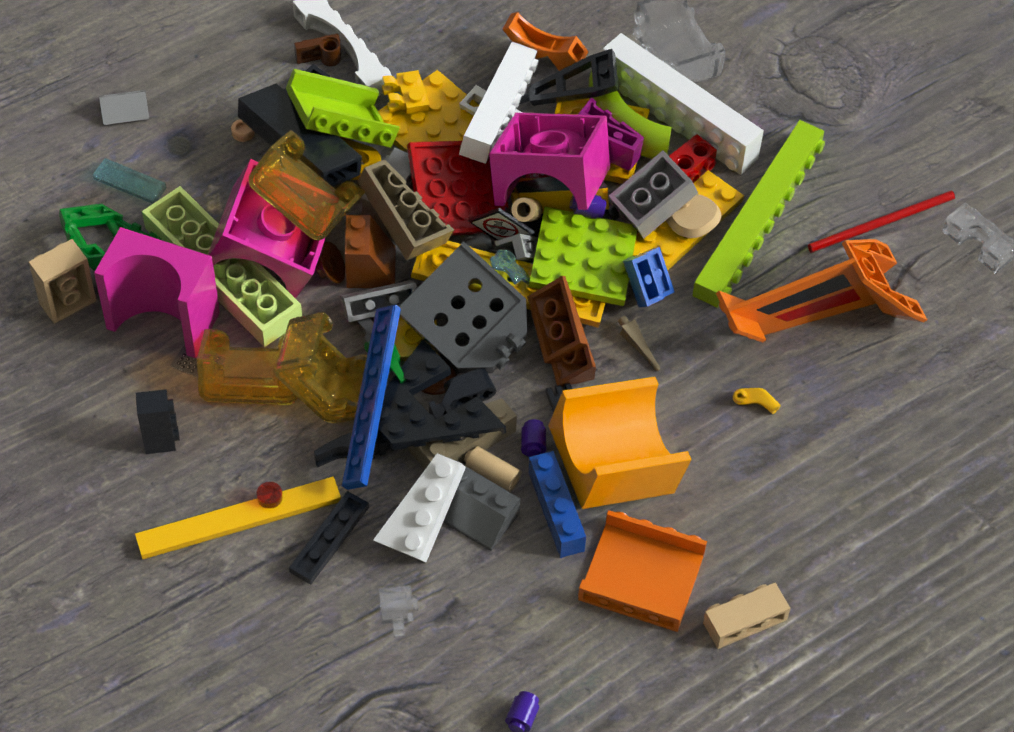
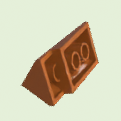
(561, 333)

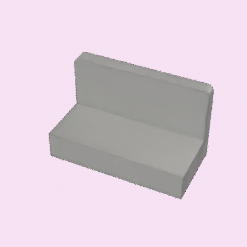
(124, 107)
(522, 244)

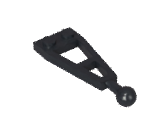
(603, 74)

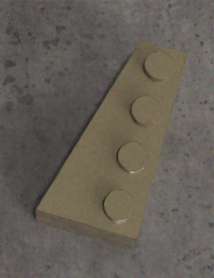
(402, 211)
(457, 449)

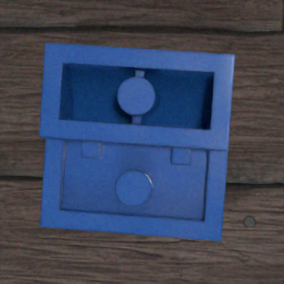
(648, 277)

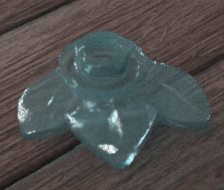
(505, 261)

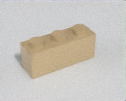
(746, 615)

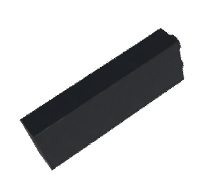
(273, 115)

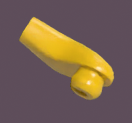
(756, 396)

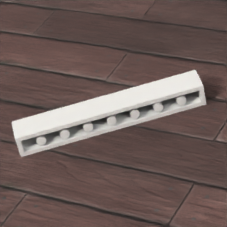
(499, 102)

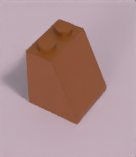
(368, 254)

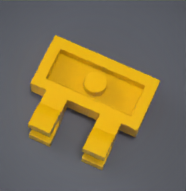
(412, 92)

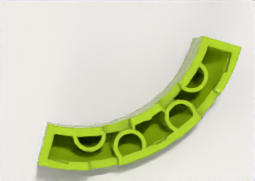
(655, 135)

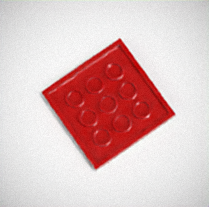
(451, 183)

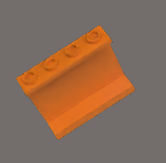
(643, 570)

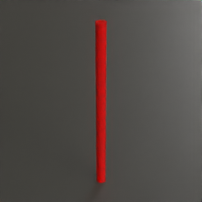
(881, 221)

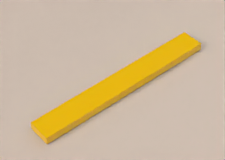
(236, 518)

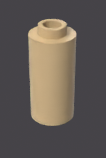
(520, 206)
(492, 468)

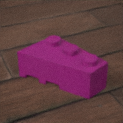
(624, 142)

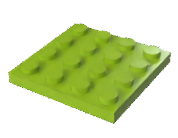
(585, 253)

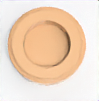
(241, 131)

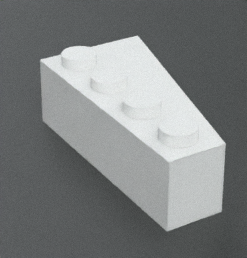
(422, 511)

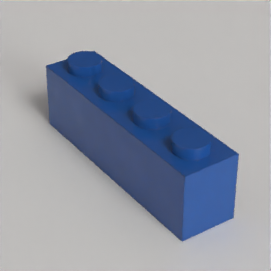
(557, 504)

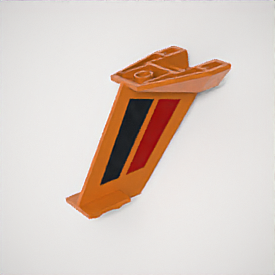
(824, 294)

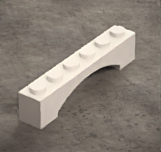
(322, 18)

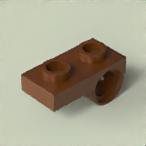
(324, 48)

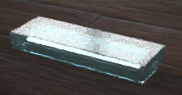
(129, 181)

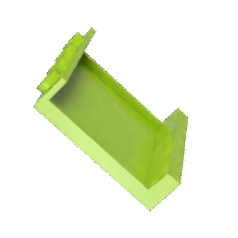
(339, 108)

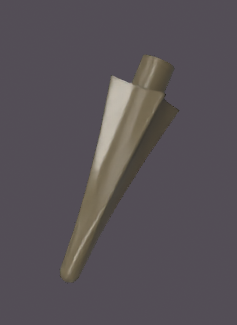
(632, 333)

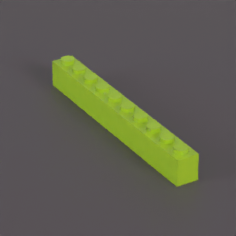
(758, 213)

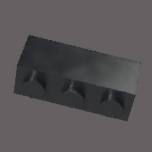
(157, 421)

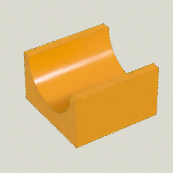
(614, 443)

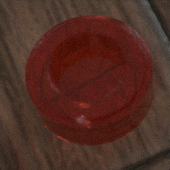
(269, 495)

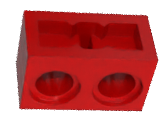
(695, 157)

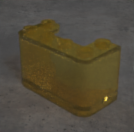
(318, 371)

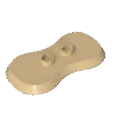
(695, 217)

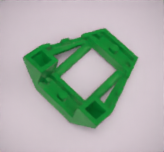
(92, 215)

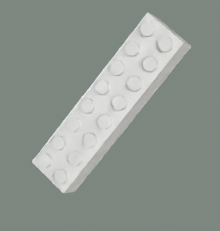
(685, 105)

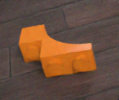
(559, 49)

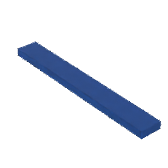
(371, 398)

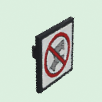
(500, 224)

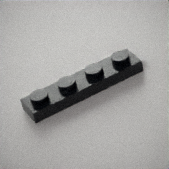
(329, 537)

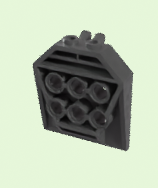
(488, 346)

